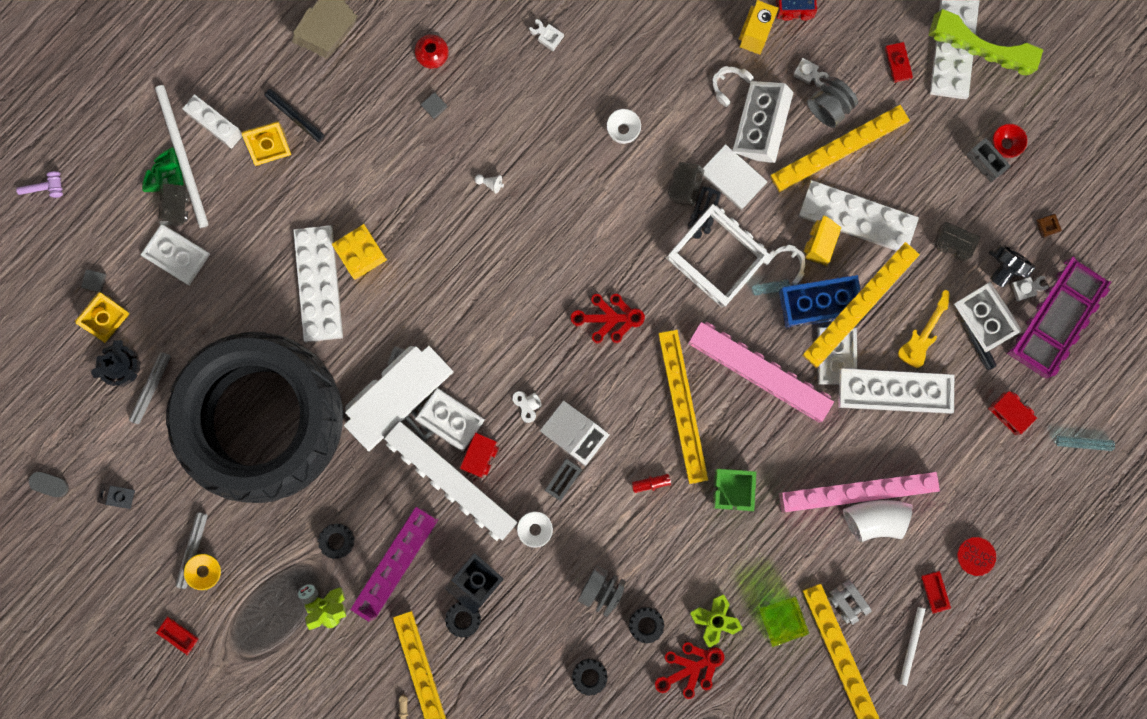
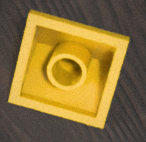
(266, 143)
(102, 317)

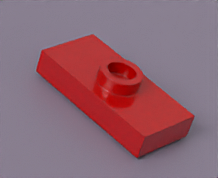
(898, 62)

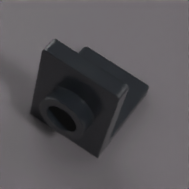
(116, 496)

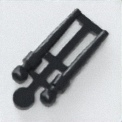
(694, 216)

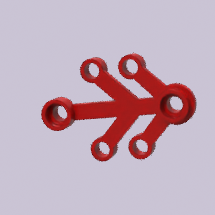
(610, 317)
(692, 669)

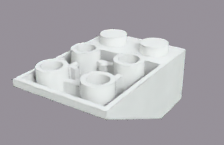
(574, 433)

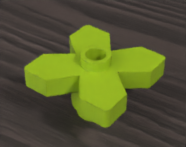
(326, 610)
(704, 617)

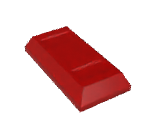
(936, 592)
(177, 635)

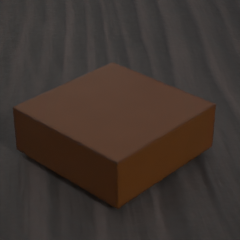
(1048, 225)

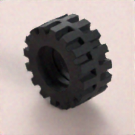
(324, 544)
(637, 616)
(456, 630)
(589, 689)

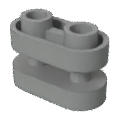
(838, 599)

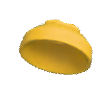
(196, 581)

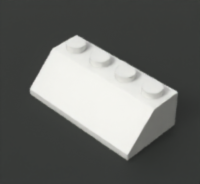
(763, 121)

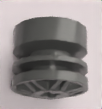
(832, 102)
(602, 591)

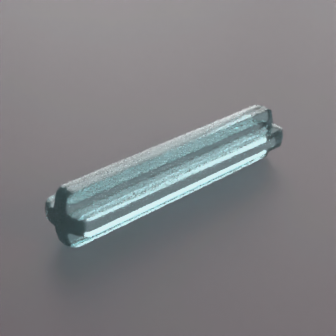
(1085, 443)

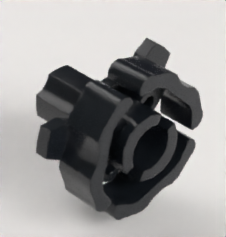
(1010, 263)
(116, 365)

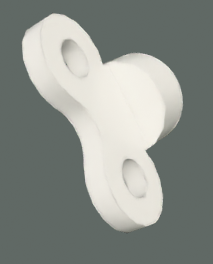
(527, 404)

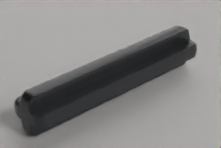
(986, 357)

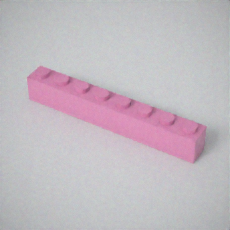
(760, 372)
(859, 492)

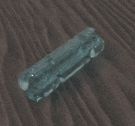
(769, 287)

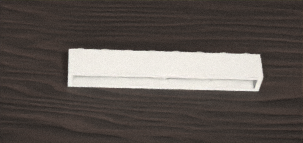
(451, 481)

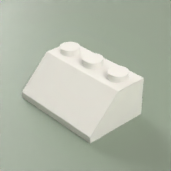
(988, 317)

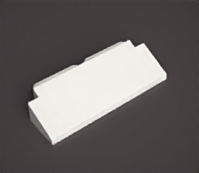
(395, 395)

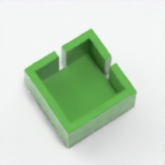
(734, 489)

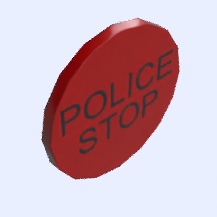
(976, 556)

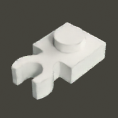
(547, 36)
(807, 71)
(1027, 288)

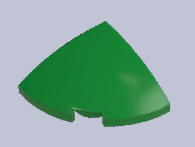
(164, 171)

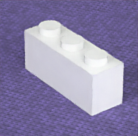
(212, 121)

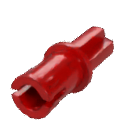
(651, 483)

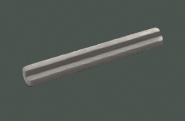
(149, 388)
(192, 546)

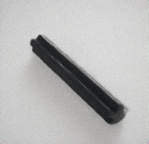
(294, 115)

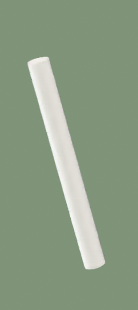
(912, 646)

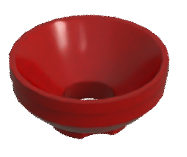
(433, 59)
(1015, 135)

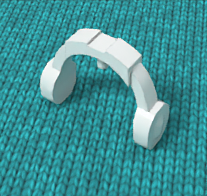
(744, 74)
(796, 252)

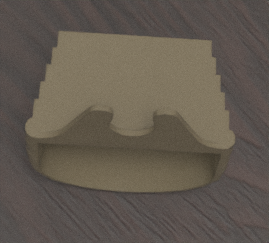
(324, 27)

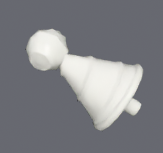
(493, 183)

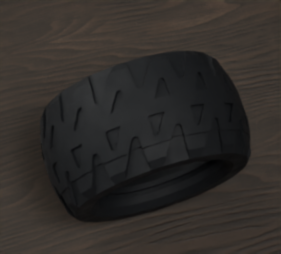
(194, 403)

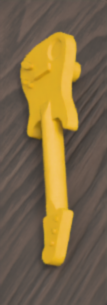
(915, 350)

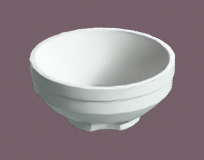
(622, 117)
(524, 532)

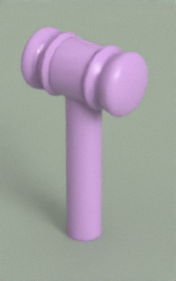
(53, 185)

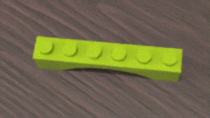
(951, 29)

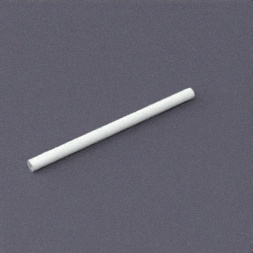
(181, 156)

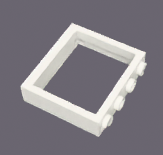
(743, 236)

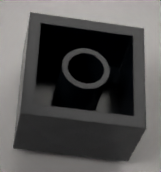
(474, 583)

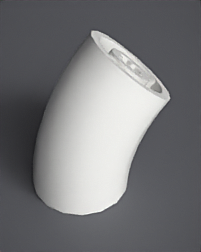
(878, 519)

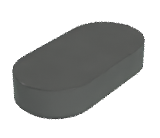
(48, 484)

